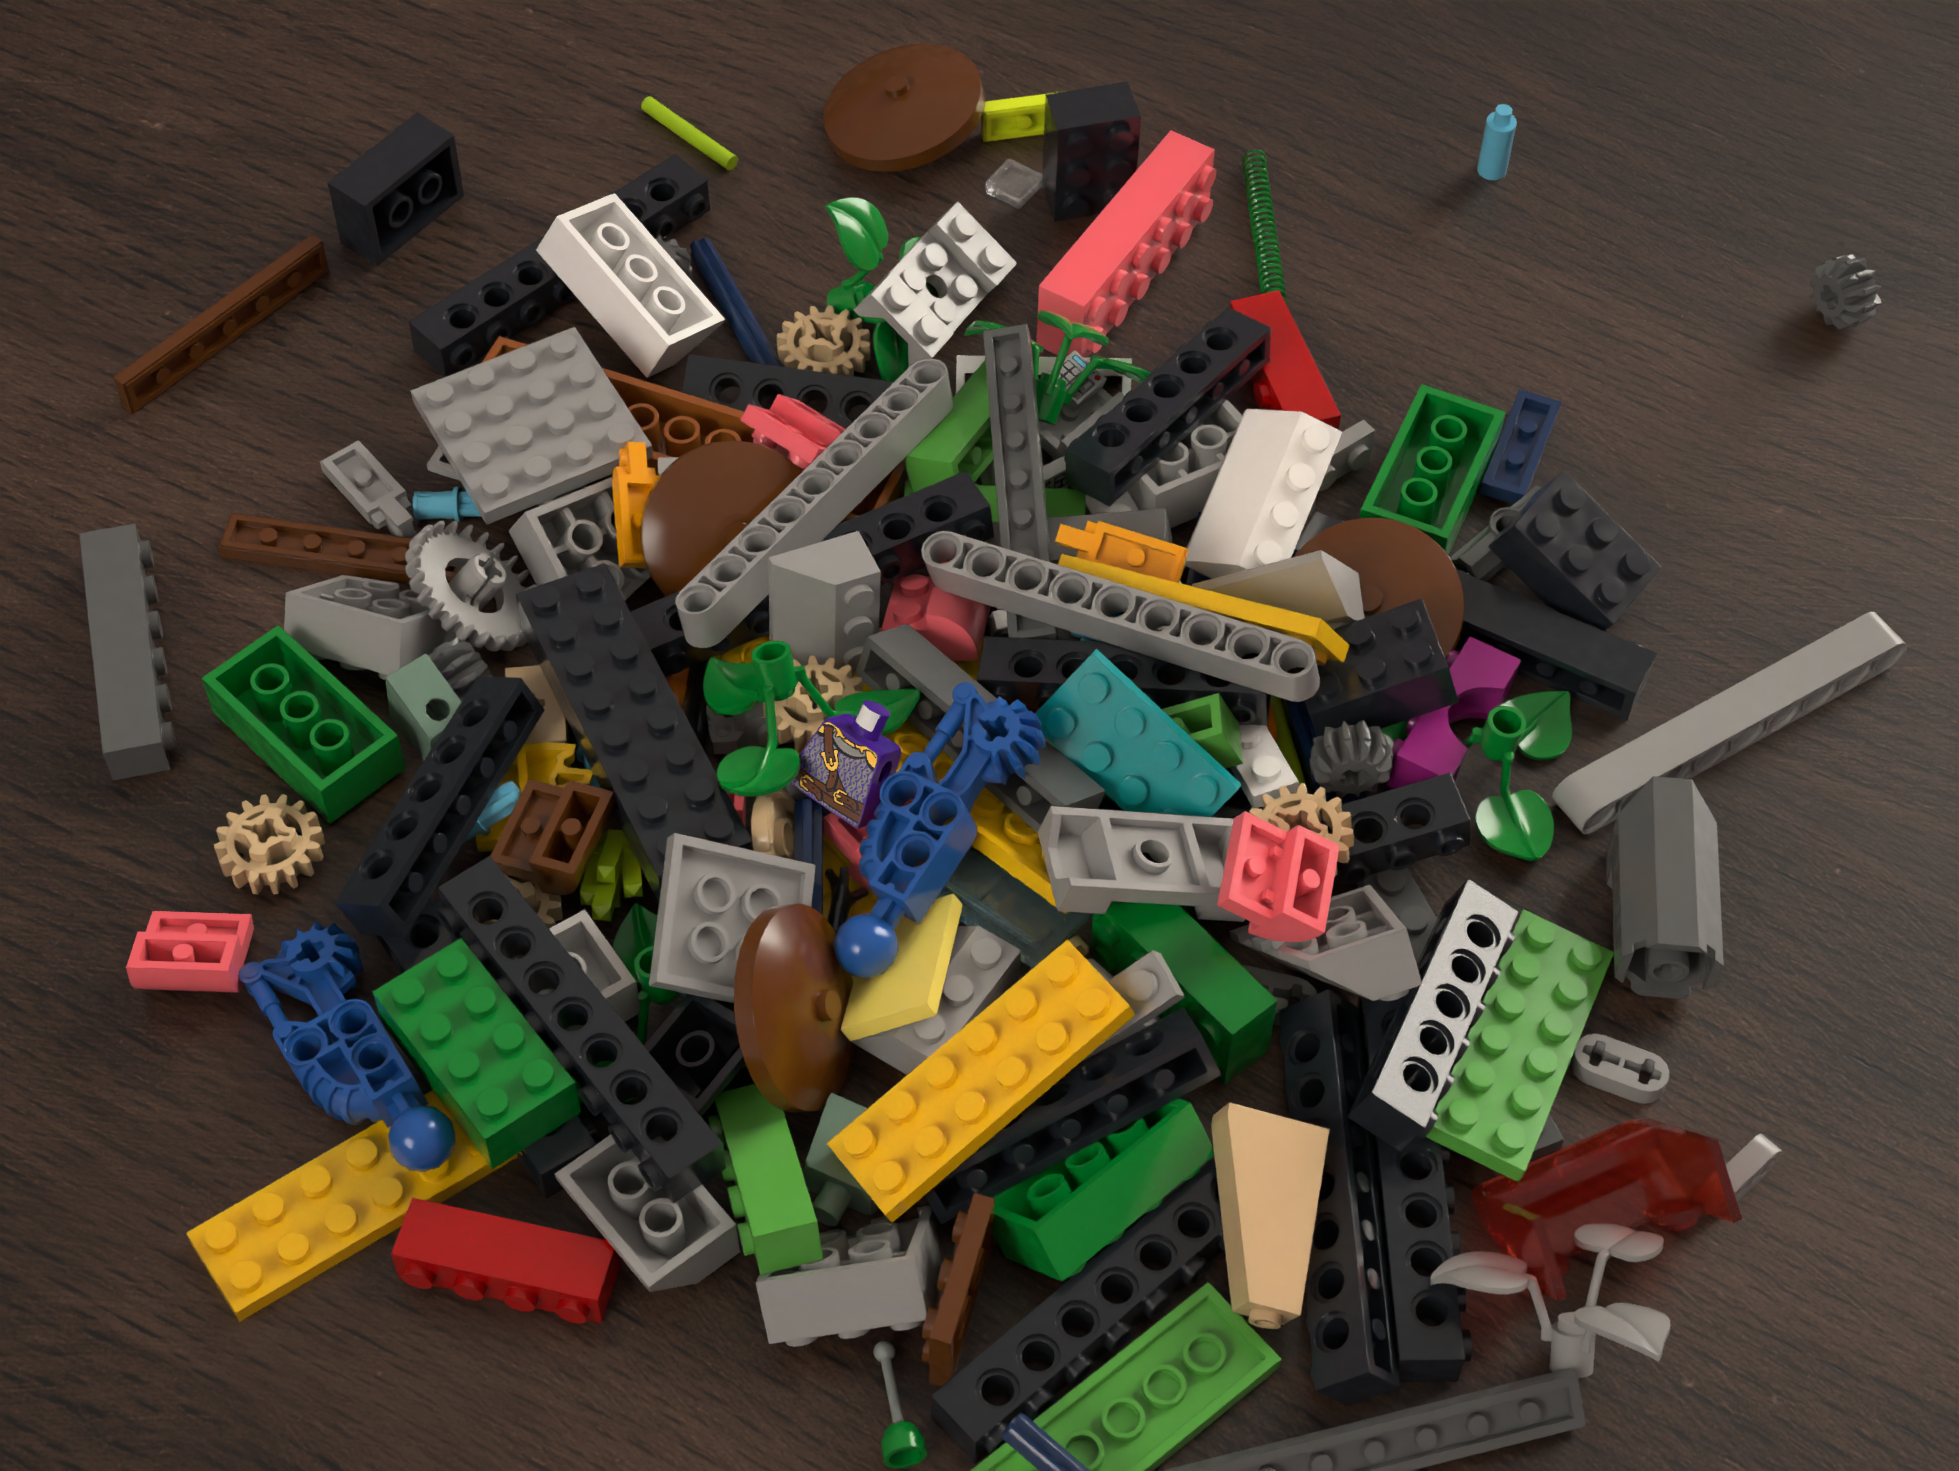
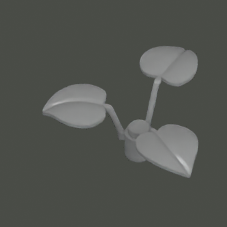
(1576, 1331)

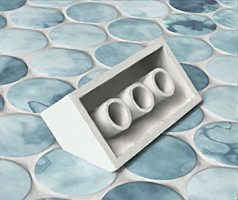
(629, 283)
(1262, 492)

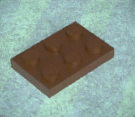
(959, 1287)

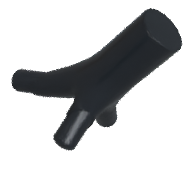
(841, 897)

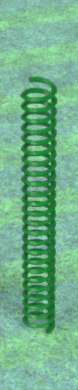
(1274, 239)

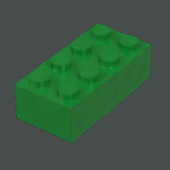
(1436, 464)
(304, 723)
(1219, 993)
(477, 1052)
(1095, 1194)

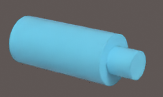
(1497, 143)

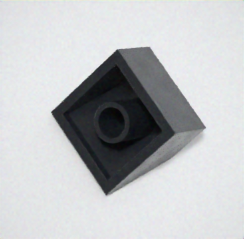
(698, 1049)

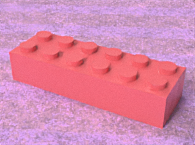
(1129, 242)

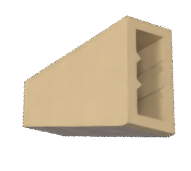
(1268, 1206)

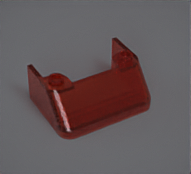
(1614, 1177)

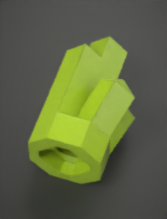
(608, 874)

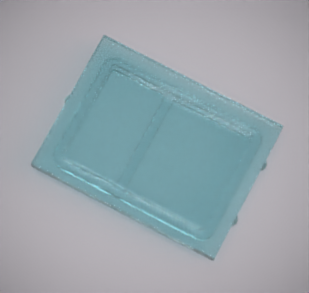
(1009, 908)

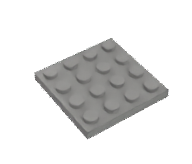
(529, 424)

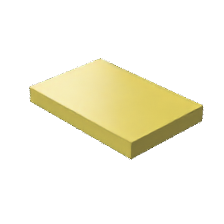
(914, 982)

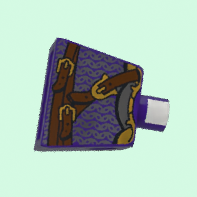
(849, 763)

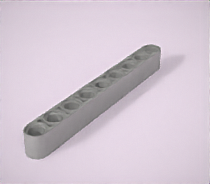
(815, 501)
(1131, 630)
(1731, 720)

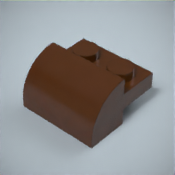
(553, 834)

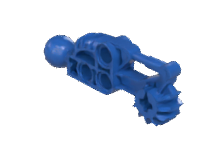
(996, 743)
(345, 1051)

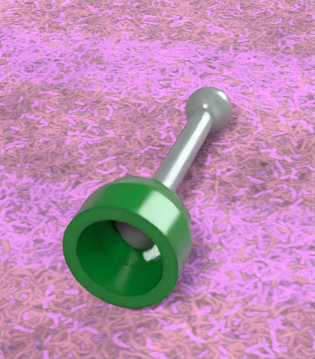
(902, 1440)

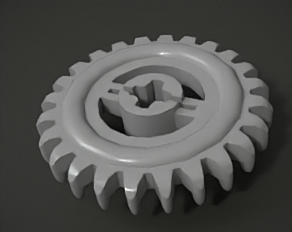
(480, 577)

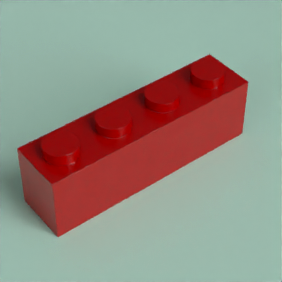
(1291, 376)
(506, 1261)

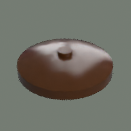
(904, 107)
(705, 504)
(1397, 568)
(792, 1008)

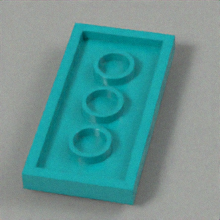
(1132, 745)

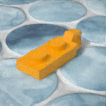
(630, 488)
(1125, 549)

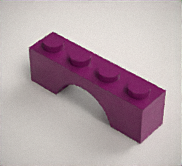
(1431, 749)

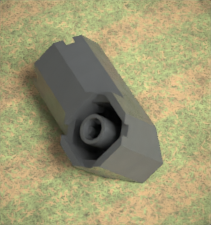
(1666, 891)

